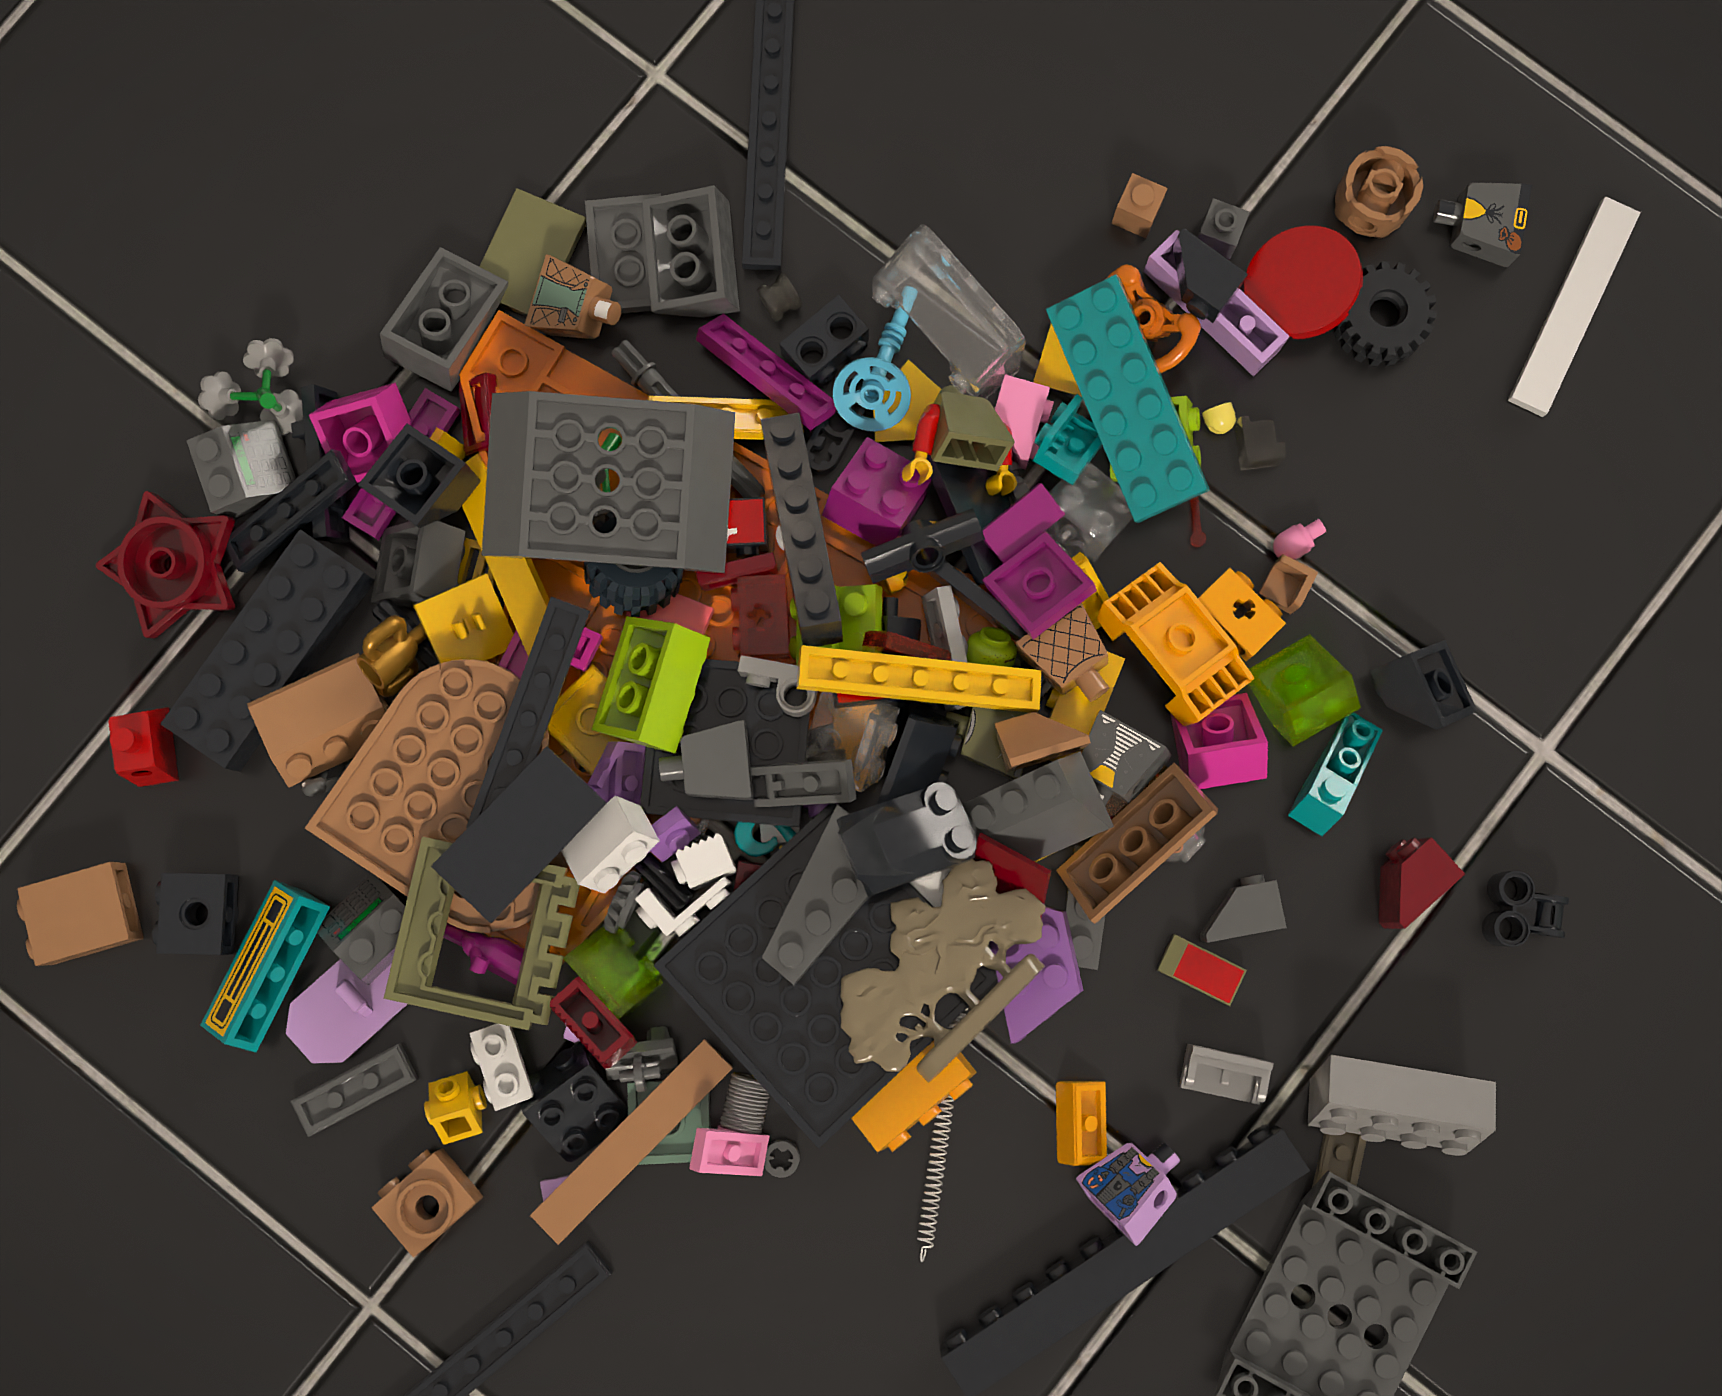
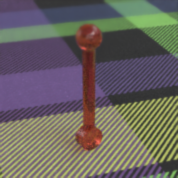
(1198, 538)

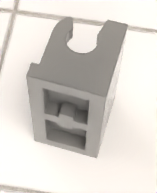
(1225, 1074)

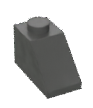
(1246, 911)

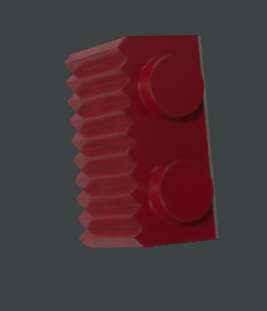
(592, 1023)

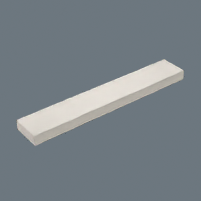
(1574, 306)

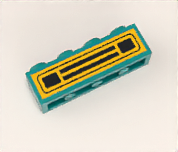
(264, 966)

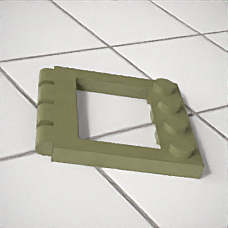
(423, 934)

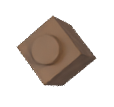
(1139, 205)

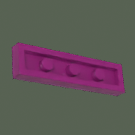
(766, 371)
(426, 414)

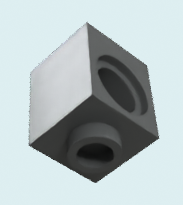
(1223, 227)

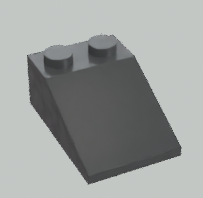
(442, 318)

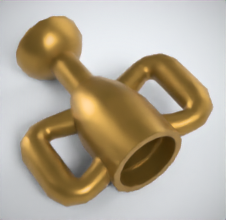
(390, 655)

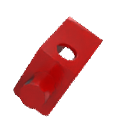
(142, 746)

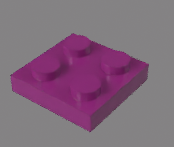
(1039, 585)

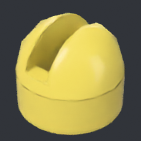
(1220, 418)

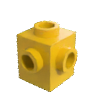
(455, 1107)

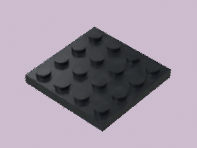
(772, 738)

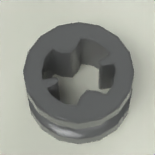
(780, 1171)

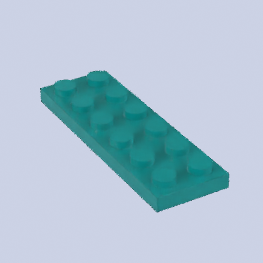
(1127, 399)

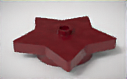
(171, 564)

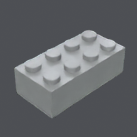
(1401, 1105)

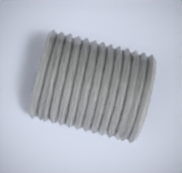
(745, 1104)

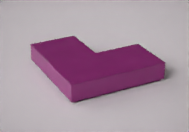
(1022, 523)

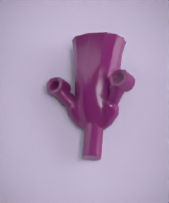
(488, 953)

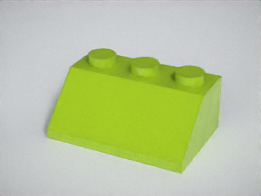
(651, 683)

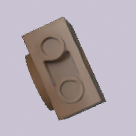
(403, 1200)

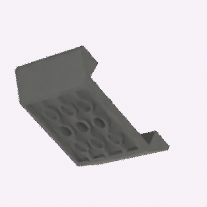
(669, 491)
(1354, 1255)

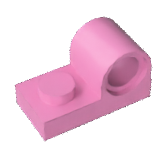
(728, 1152)

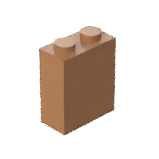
(79, 913)

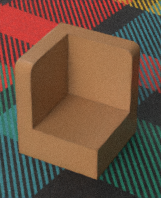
(1287, 583)

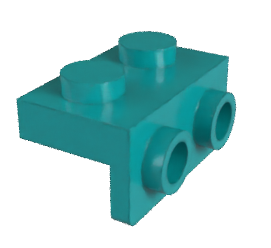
(1068, 443)

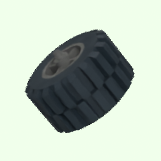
(630, 586)

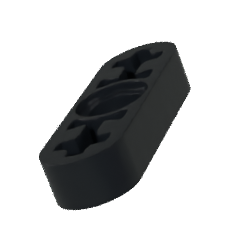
(835, 452)

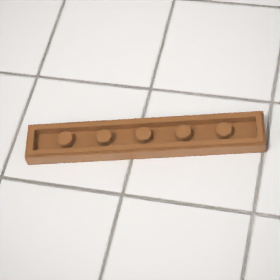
(631, 1141)

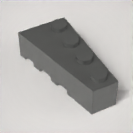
(818, 908)

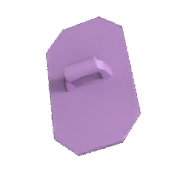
(339, 1014)

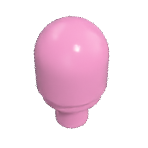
(1298, 539)

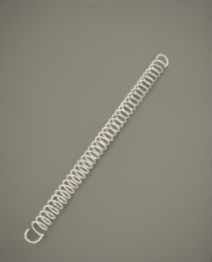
(936, 1170)

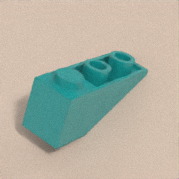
(1336, 774)

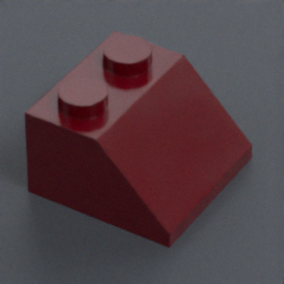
(1413, 880)

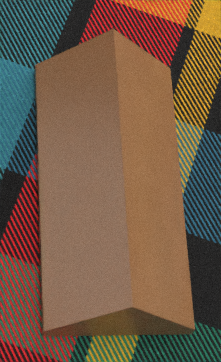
(1138, 843)

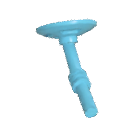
(875, 382)

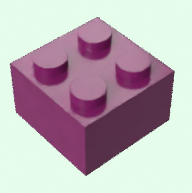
(873, 496)

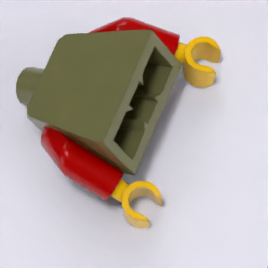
(963, 433)

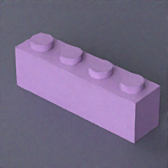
(1240, 328)

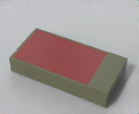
(1201, 970)

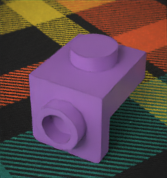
(674, 832)

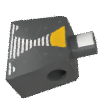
(1122, 758)

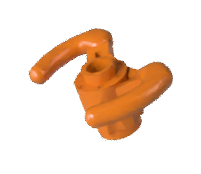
(1161, 318)

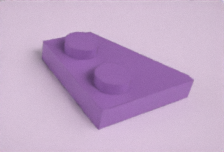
(620, 772)

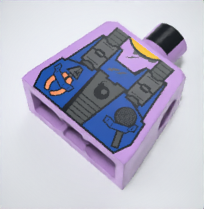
(1131, 1188)

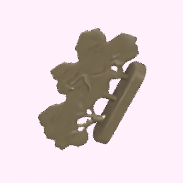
(938, 957)

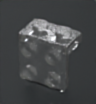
(1093, 514)
(860, 730)

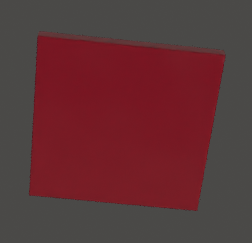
(1012, 868)

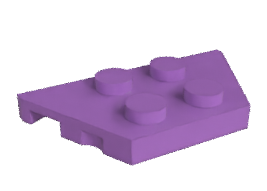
(1053, 986)

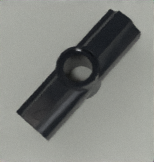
(923, 545)

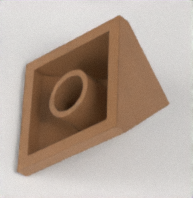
(1036, 739)

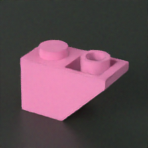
(1022, 408)

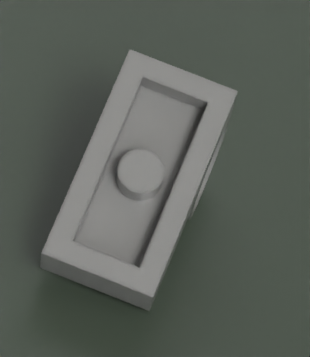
(762, 672)

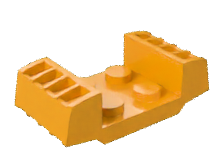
(1178, 642)

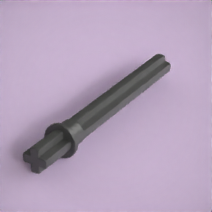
(653, 384)

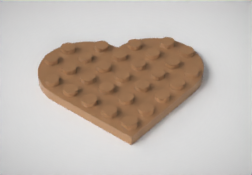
(423, 778)

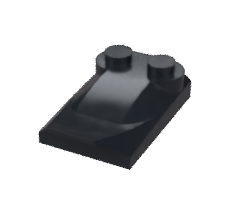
(907, 838)

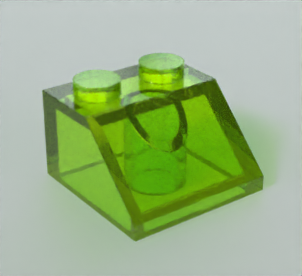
(1303, 690)
(615, 970)

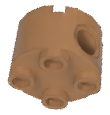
(1378, 192)

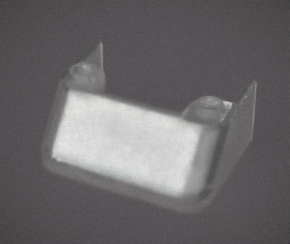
(951, 312)

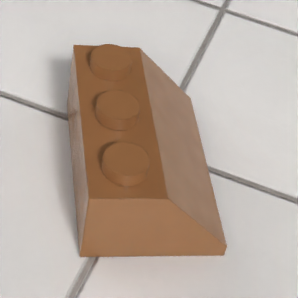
(318, 720)

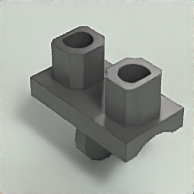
(646, 1059)

